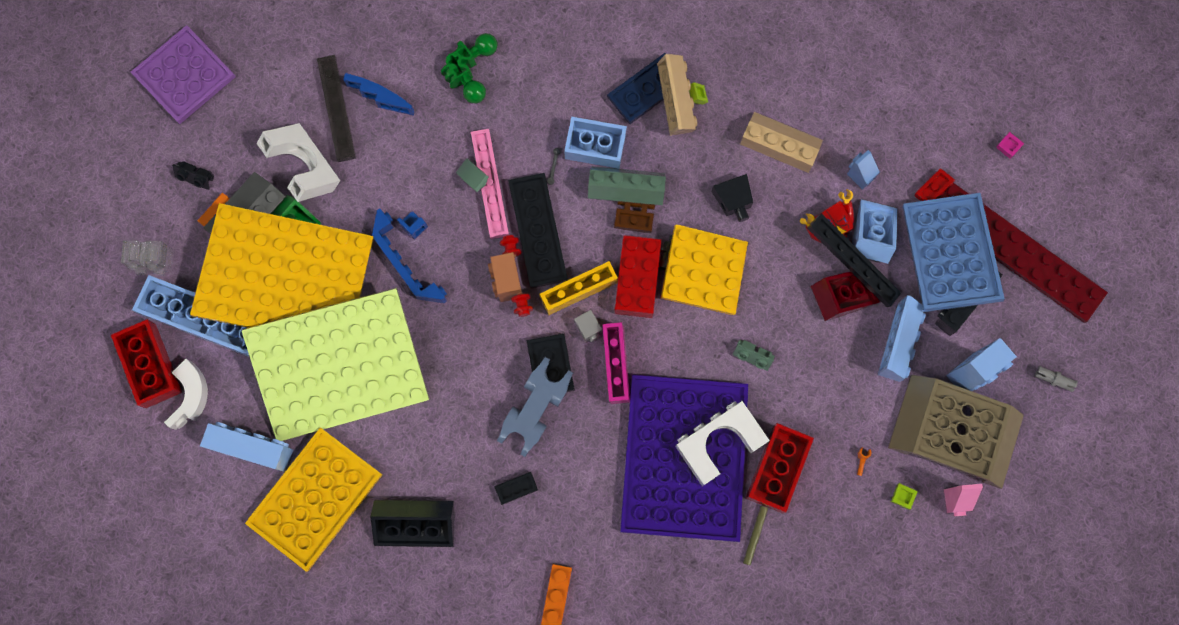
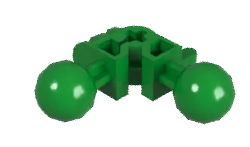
(473, 90)

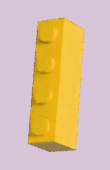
(579, 288)

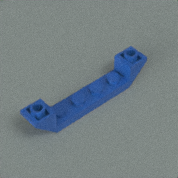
(383, 225)

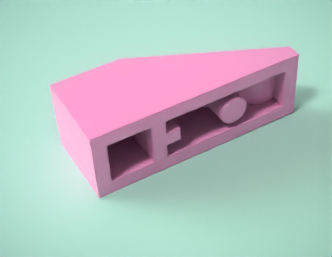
(962, 498)

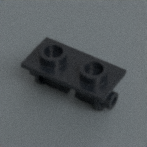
(186, 172)

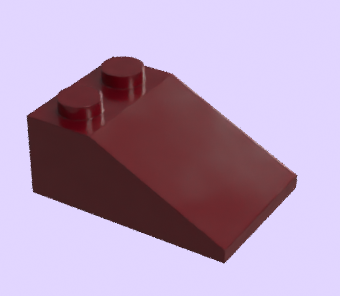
(842, 295)

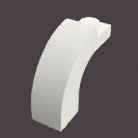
(195, 394)

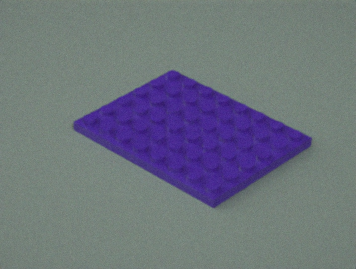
(659, 486)

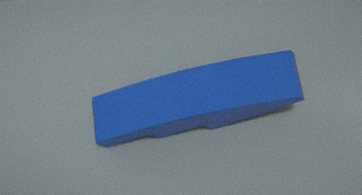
(383, 97)

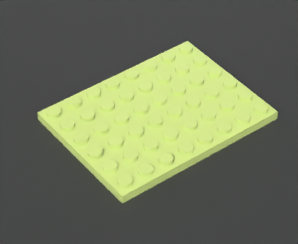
(335, 364)

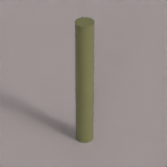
(755, 535)

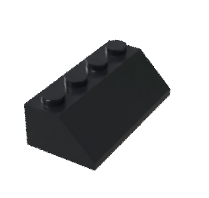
(413, 523)

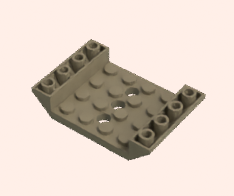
(930, 422)

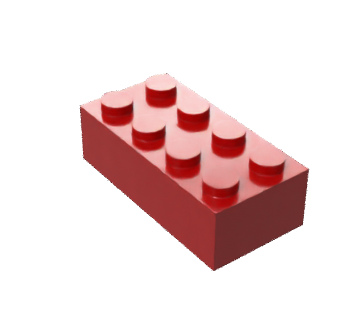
(637, 276)
(146, 364)
(779, 468)

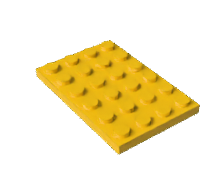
(313, 499)

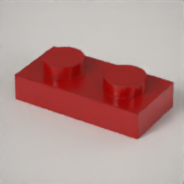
(935, 186)

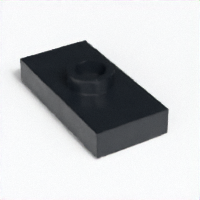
(516, 488)

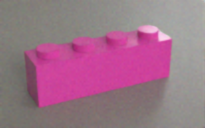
(616, 363)

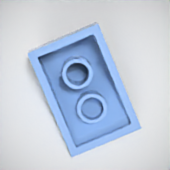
(876, 231)

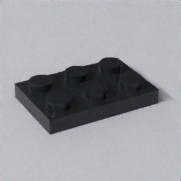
(556, 350)

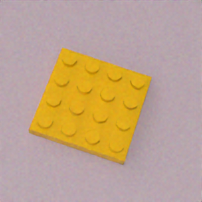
(704, 270)

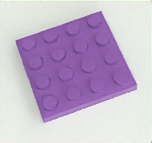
(183, 74)

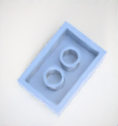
(595, 142)

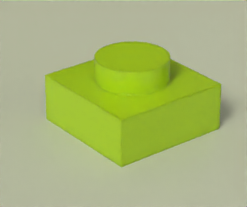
(698, 93)
(904, 496)

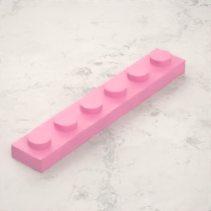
(491, 191)

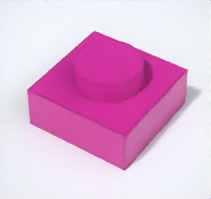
(1009, 145)

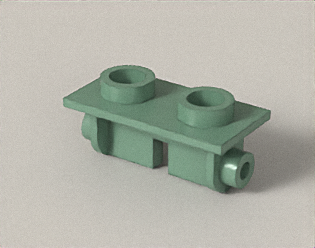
(761, 359)

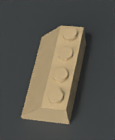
(676, 94)
(781, 142)

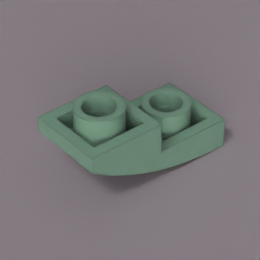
(472, 175)

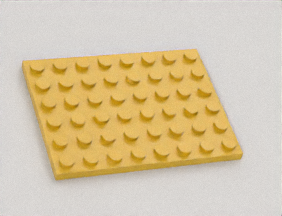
(276, 267)

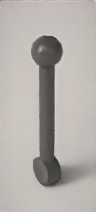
(550, 180)

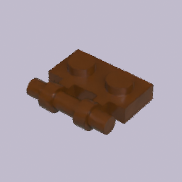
(634, 220)

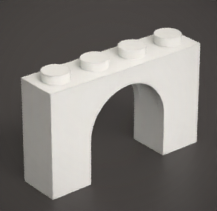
(295, 141)
(736, 419)

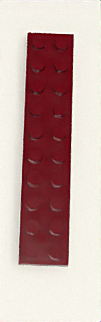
(1039, 265)

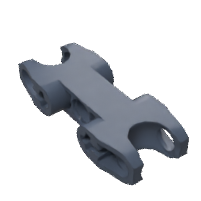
(527, 421)

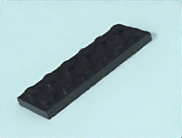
(537, 230)

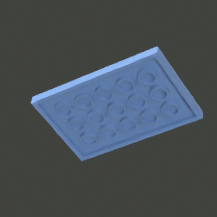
(952, 252)

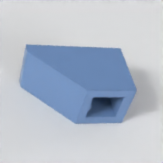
(863, 169)

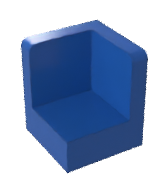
(413, 225)

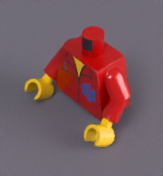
(839, 214)

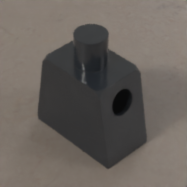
(734, 197)

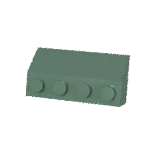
(626, 185)

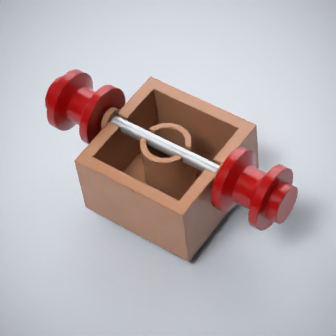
(506, 277)

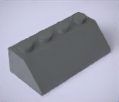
(254, 195)

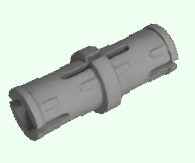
(1055, 378)

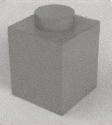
(588, 326)

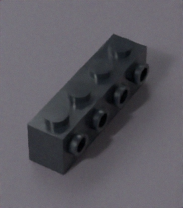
(952, 319)

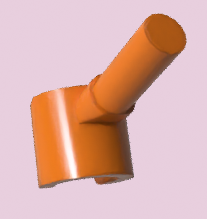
(862, 460)

